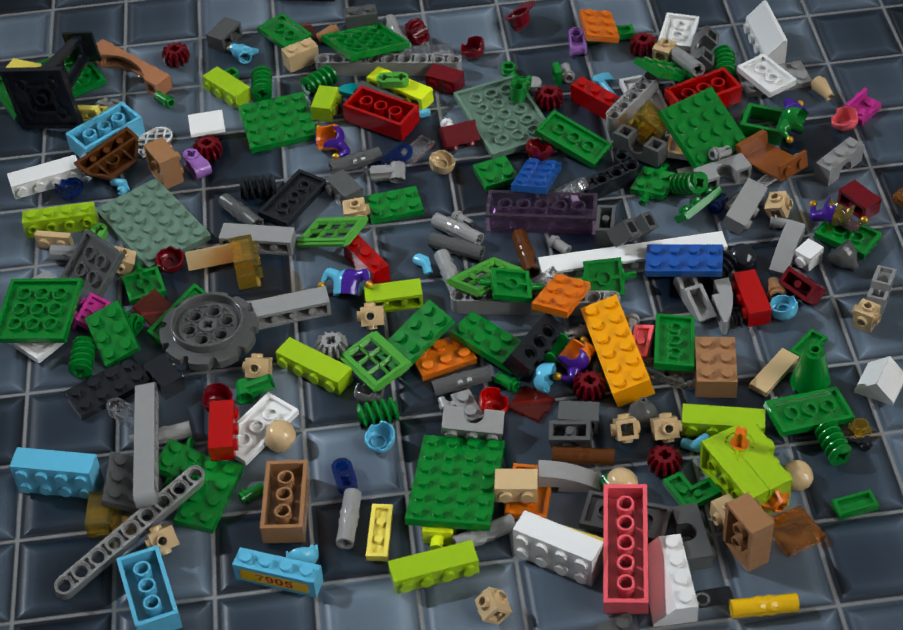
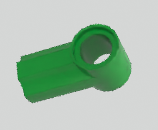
(248, 389)

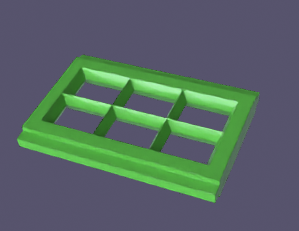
(334, 241)
(457, 280)
(382, 345)

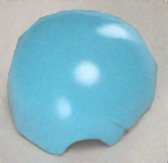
(783, 307)
(541, 377)
(380, 437)
(305, 554)

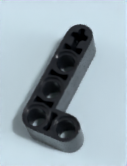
(621, 174)

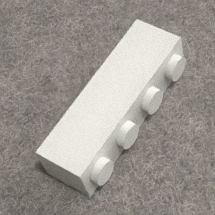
(42, 176)

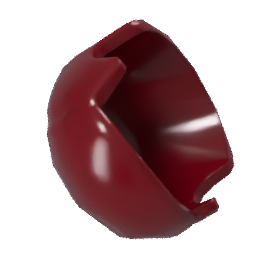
(474, 48)
(538, 150)
(170, 259)
(216, 392)

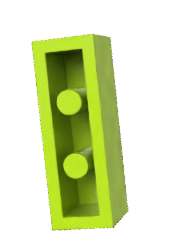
(226, 87)
(396, 295)

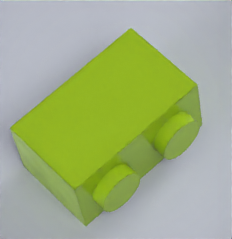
(325, 103)

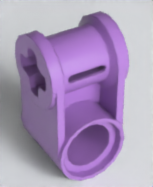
(577, 42)
(196, 164)

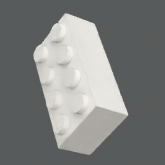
(558, 548)

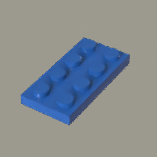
(536, 176)
(684, 260)

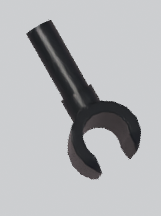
(735, 319)
(864, 444)

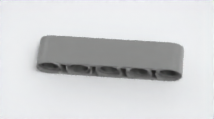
(631, 101)

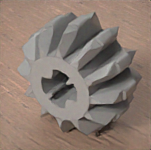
(332, 344)

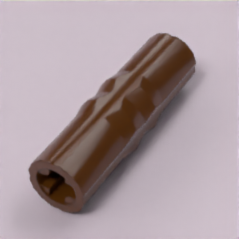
(525, 252)
(583, 455)

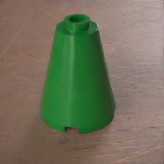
(811, 371)

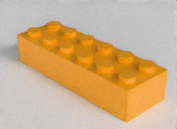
(617, 351)

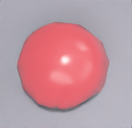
(845, 119)

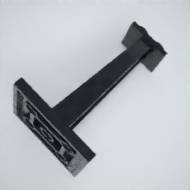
(44, 93)

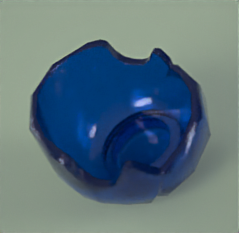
(69, 188)

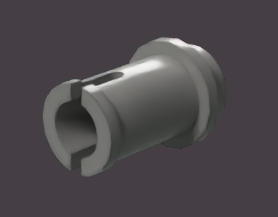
(567, 74)
(717, 153)
(458, 215)
(777, 222)
(555, 243)
(632, 319)
(577, 332)

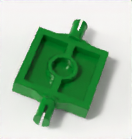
(652, 184)
(606, 274)
(143, 282)
(511, 285)
(177, 458)

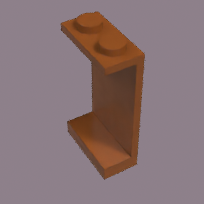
(770, 158)

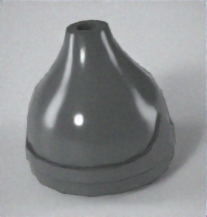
(845, 256)
(643, 410)

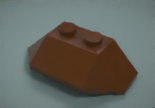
(111, 157)

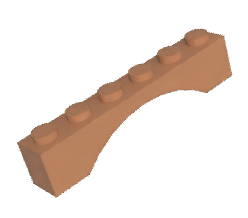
(118, 58)

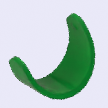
(556, 350)

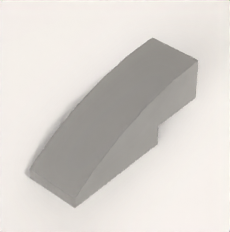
(787, 244)
(881, 286)
(694, 298)
(723, 303)
(567, 477)

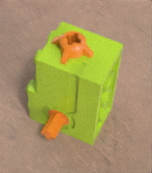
(745, 462)

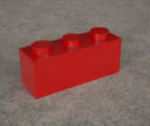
(592, 96)
(362, 256)
(751, 298)
(223, 430)

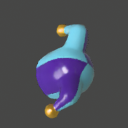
(346, 281)

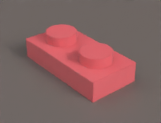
(644, 338)

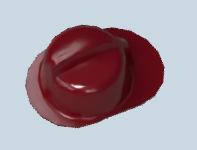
(520, 16)

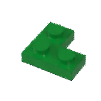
(686, 493)

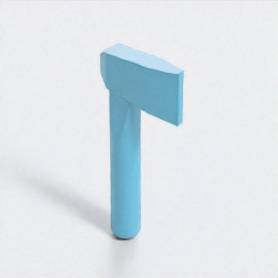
(602, 79)

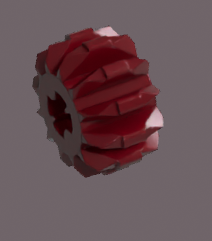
(417, 32)
(642, 44)
(175, 54)
(549, 97)
(209, 147)
(589, 386)
(664, 460)

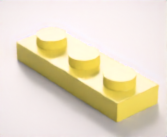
(379, 532)

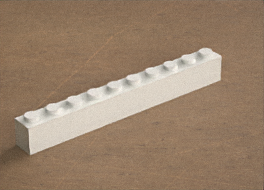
(632, 255)

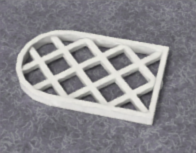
(154, 131)

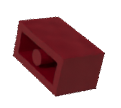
(444, 79)
(459, 134)
(857, 194)
(802, 285)

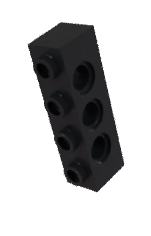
(533, 346)

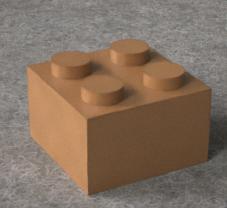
(164, 162)

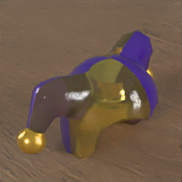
(836, 215)

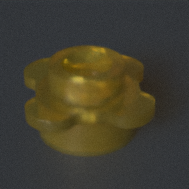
(860, 427)

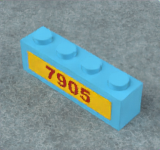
(278, 572)

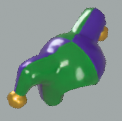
(792, 118)

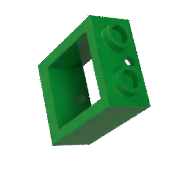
(762, 113)

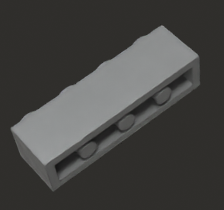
(269, 239)
(292, 307)

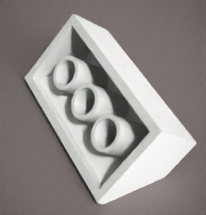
(766, 33)
(670, 583)

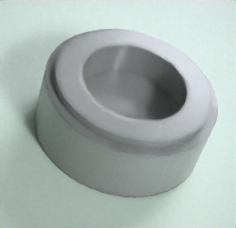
(536, 83)

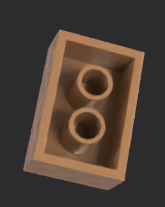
(715, 367)
(748, 532)

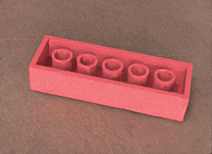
(625, 549)

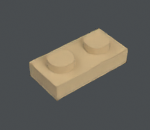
(46, 238)

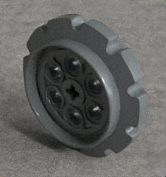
(209, 331)

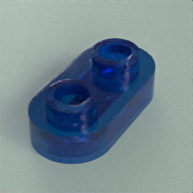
(396, 155)
(345, 478)

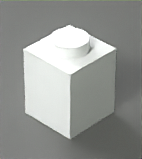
(808, 255)

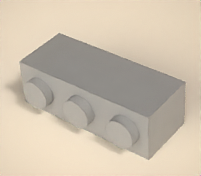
(745, 207)

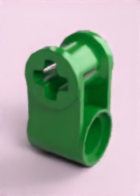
(519, 88)

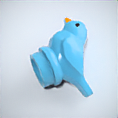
(242, 52)

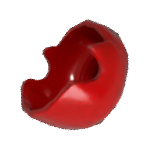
(492, 399)

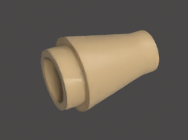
(822, 87)

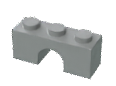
(846, 154)
(733, 167)
(456, 425)

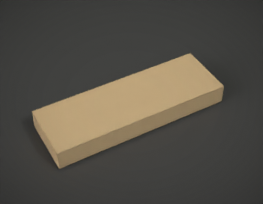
(209, 257)
(774, 372)

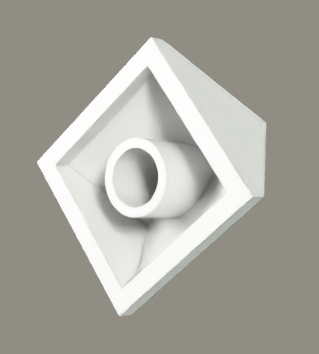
(206, 123)
(881, 381)

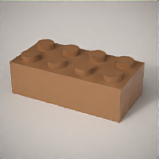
(285, 501)

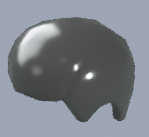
(365, 394)

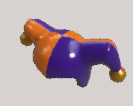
(331, 139)
(575, 359)

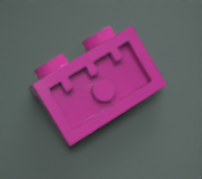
(865, 106)
(88, 306)

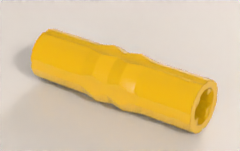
(764, 605)

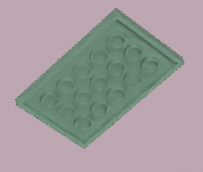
(500, 123)
(152, 220)

